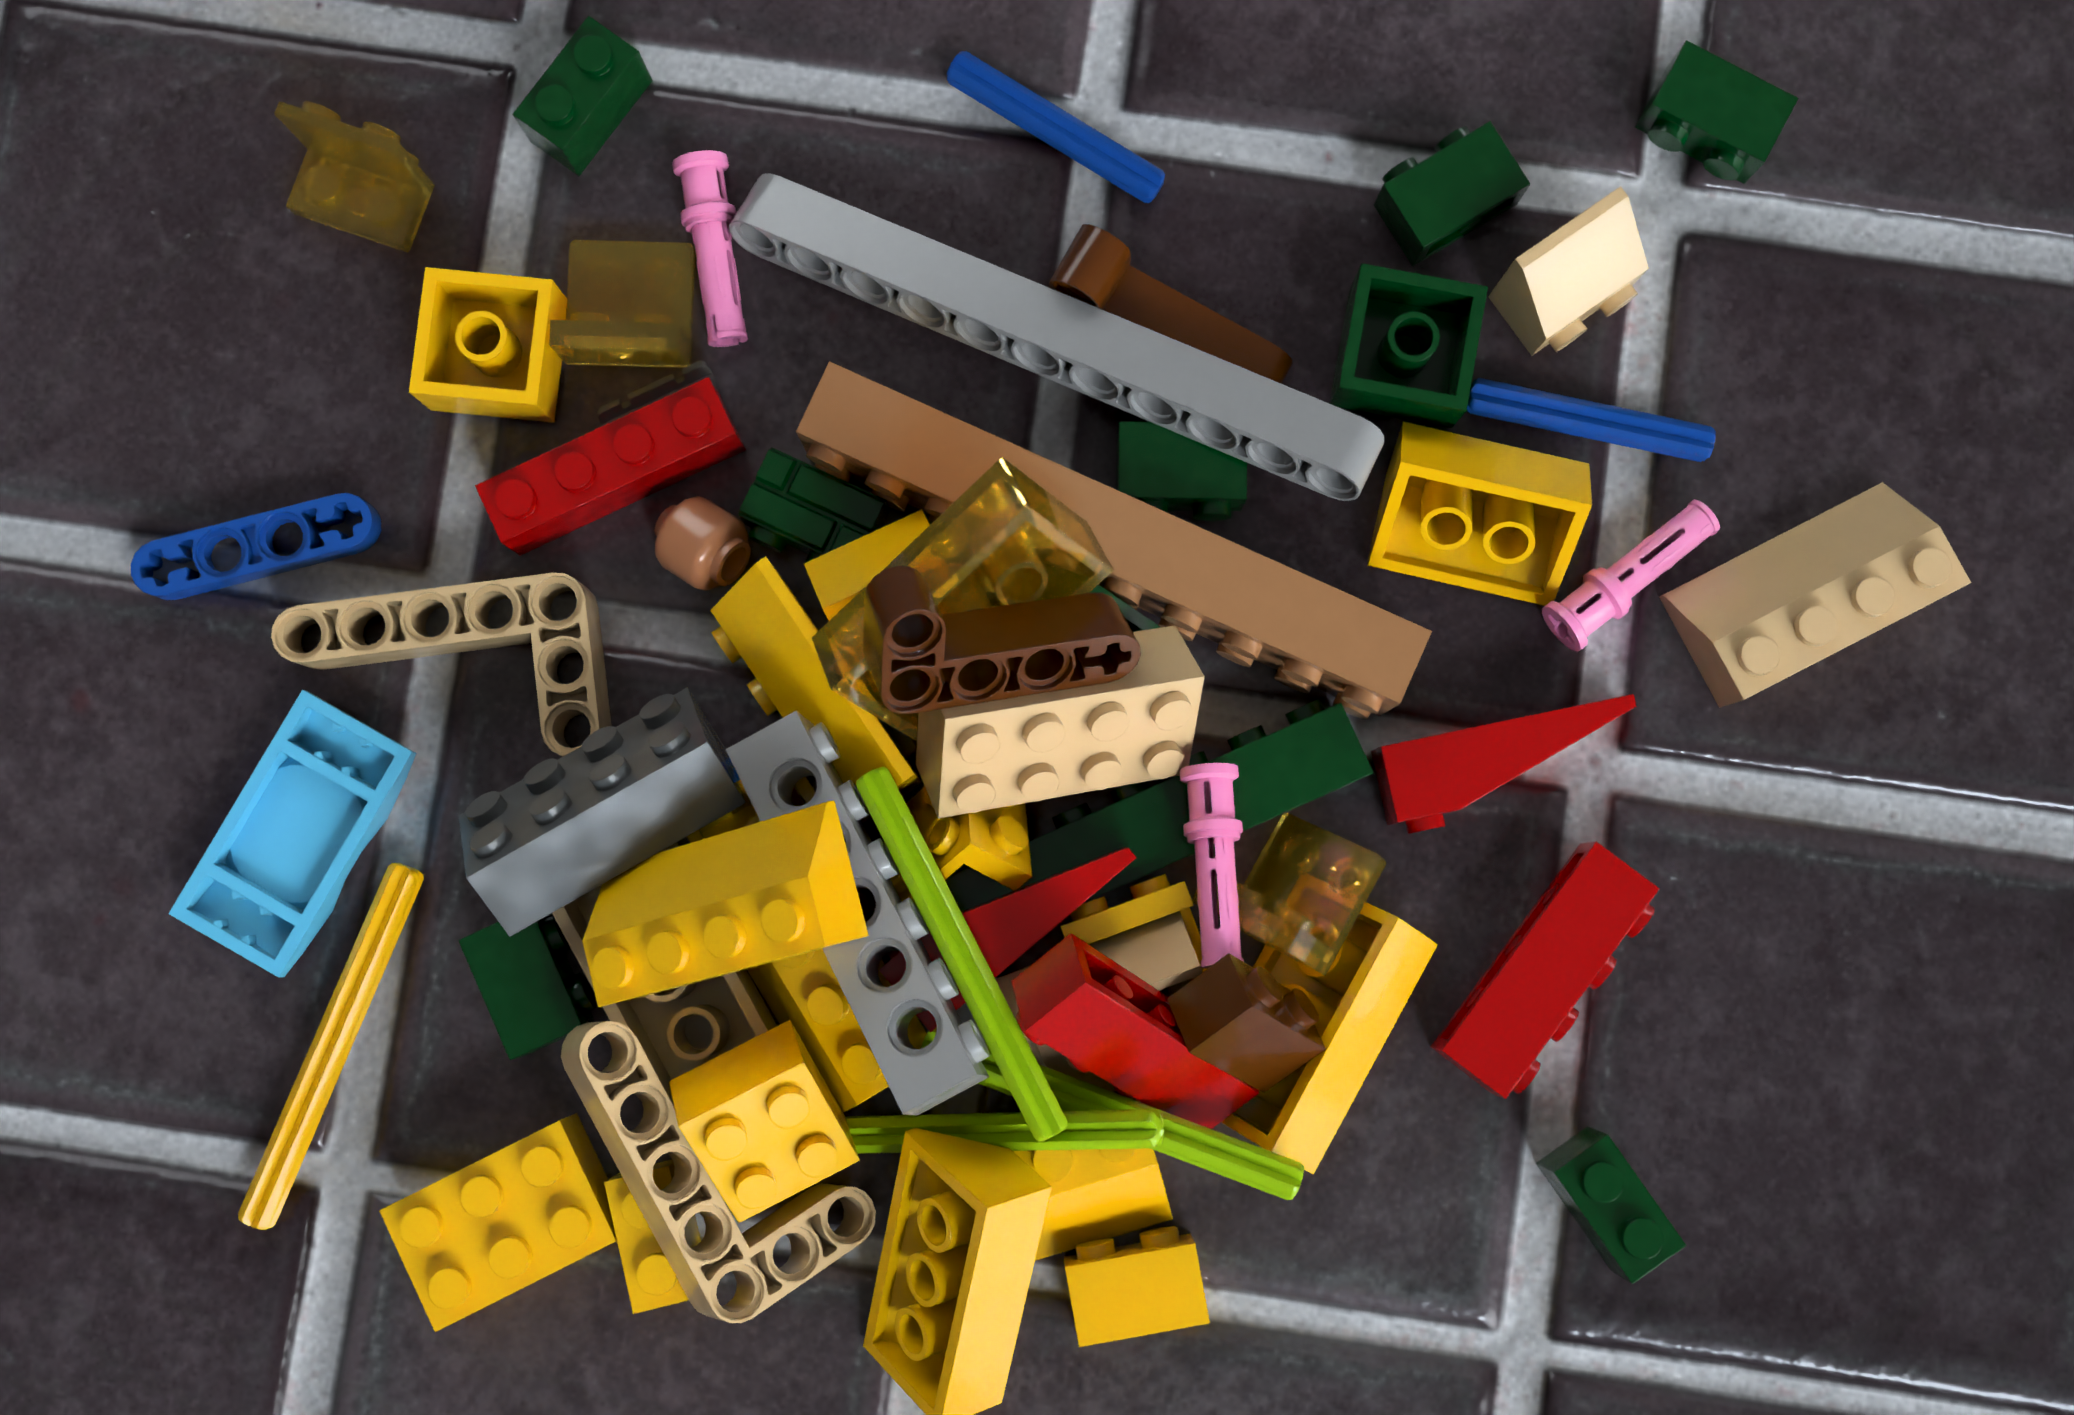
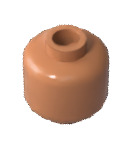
(701, 543)

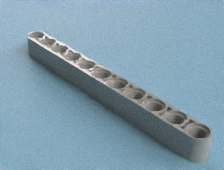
(1059, 337)

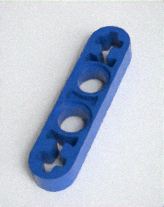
(256, 543)

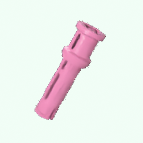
(708, 219)
(1607, 597)
(1203, 831)

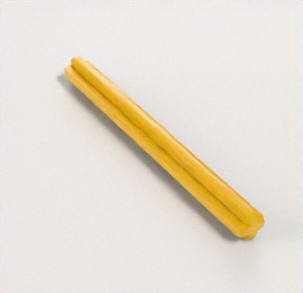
(330, 1046)

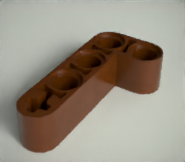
(1100, 274)
(987, 653)

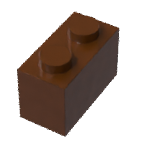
(1247, 1023)

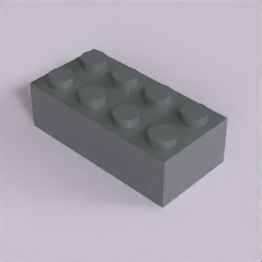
(597, 811)

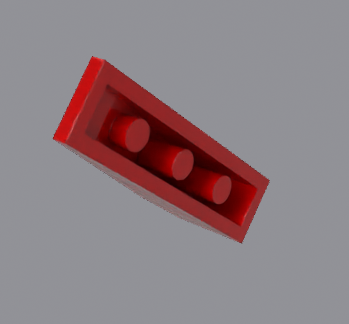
(1455, 768)
(1020, 918)

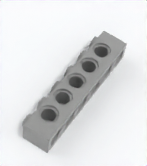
(918, 1078)

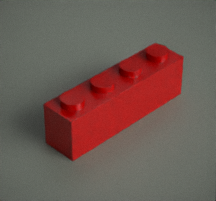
(610, 467)
(1546, 970)
(1121, 1032)

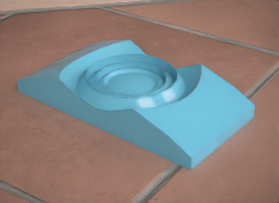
(294, 835)

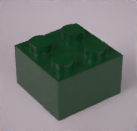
(1408, 346)

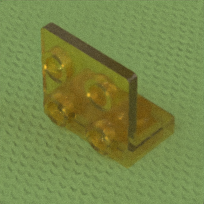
(356, 177)
(627, 304)
(1306, 892)

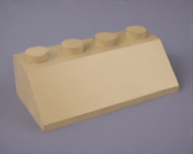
(1812, 592)

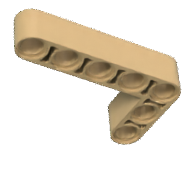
(468, 630)
(692, 1190)

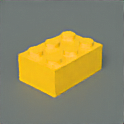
(503, 1222)

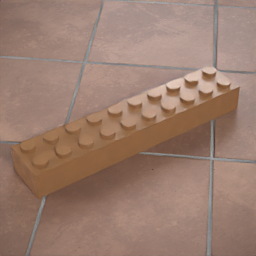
(1158, 560)

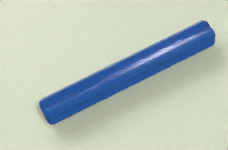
(1055, 126)
(1591, 420)

